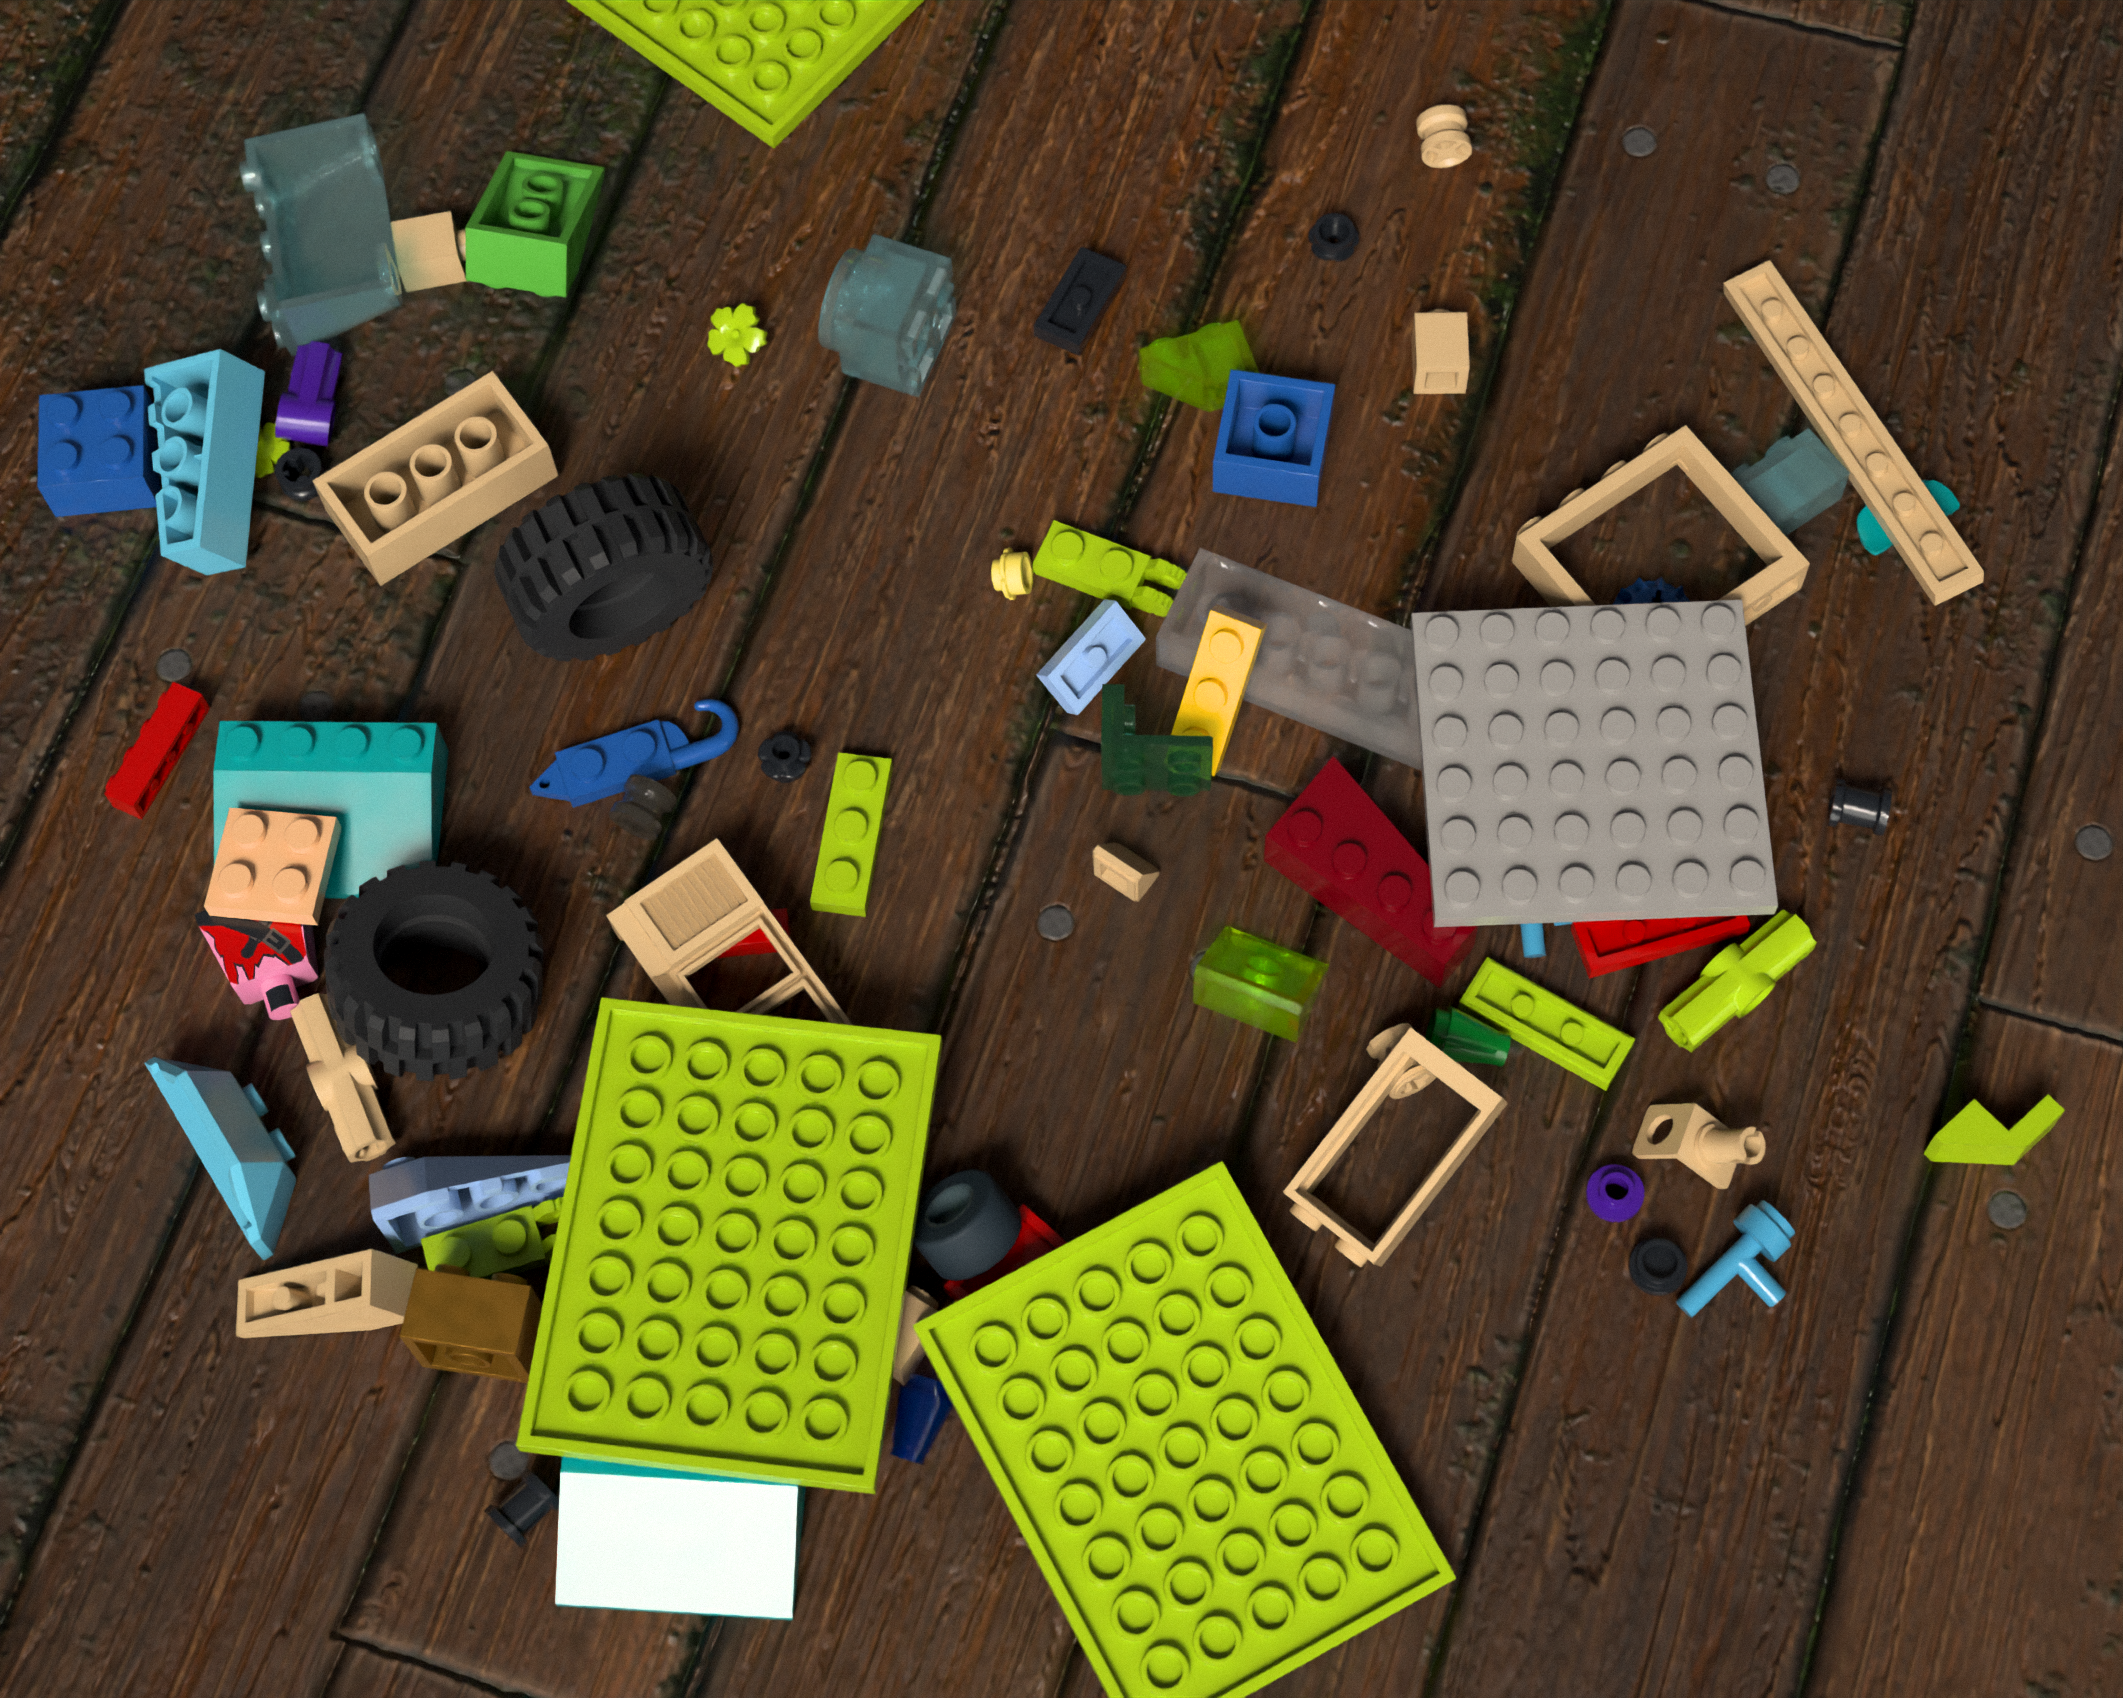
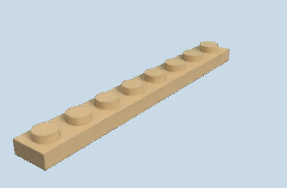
(1854, 433)

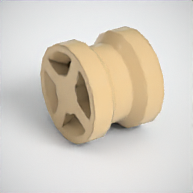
(1443, 136)

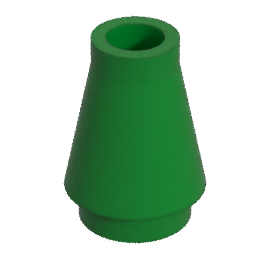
(1467, 1038)

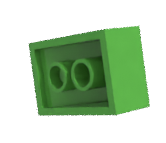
(532, 224)

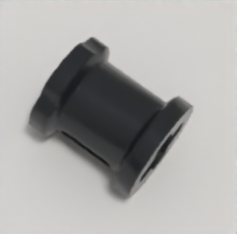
(1859, 806)
(523, 1507)

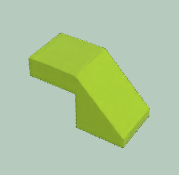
(1982, 1139)

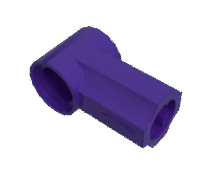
(309, 406)

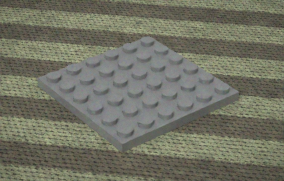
(1591, 764)

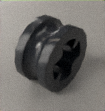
(296, 461)

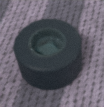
(966, 1225)

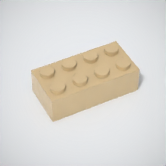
(436, 478)

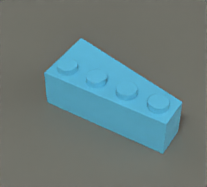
(206, 457)

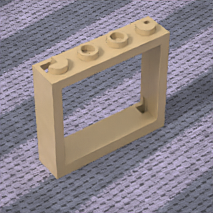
(1682, 448)

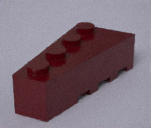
(1366, 872)

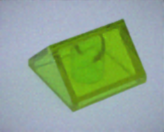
(1258, 983)

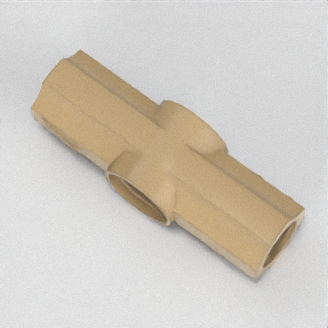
(342, 1082)

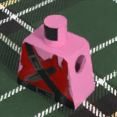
(263, 959)

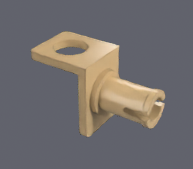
(1699, 1142)

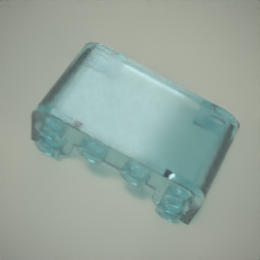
(324, 229)

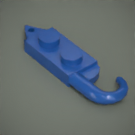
(649, 750)

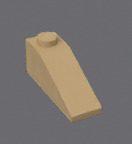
(326, 1296)

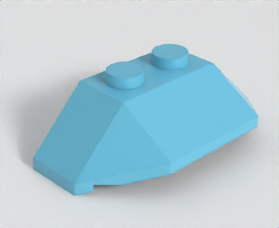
(233, 1145)

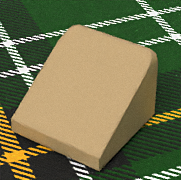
(1123, 870)

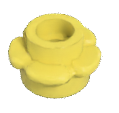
(1012, 573)

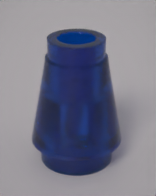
(919, 1418)

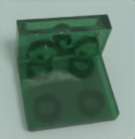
(1149, 761)

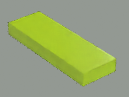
(1546, 1023)

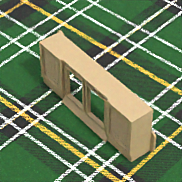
(697, 916)

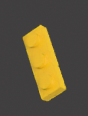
(1219, 678)

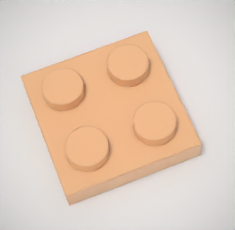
(273, 866)

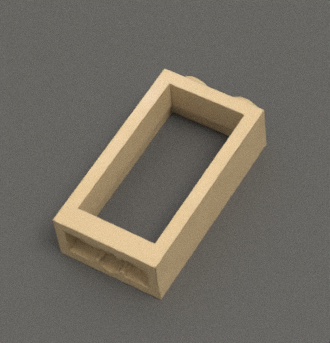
(1315, 1213)

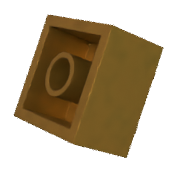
(472, 1323)

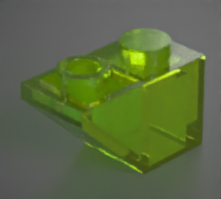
(1197, 364)

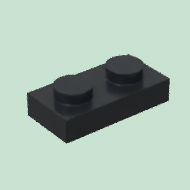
(1080, 301)

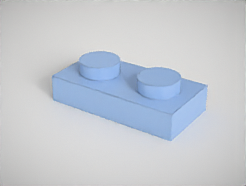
(1091, 656)

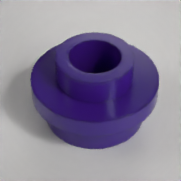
(1609, 1208)

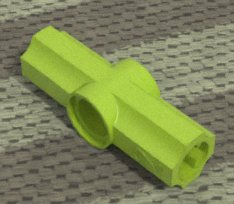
(1737, 980)

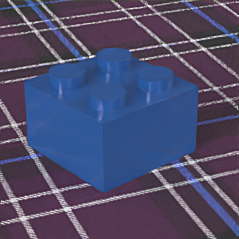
(1273, 438)
(97, 451)

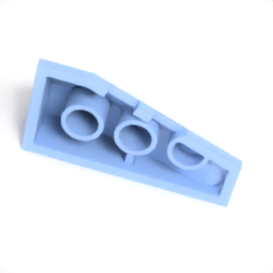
(443, 1193)

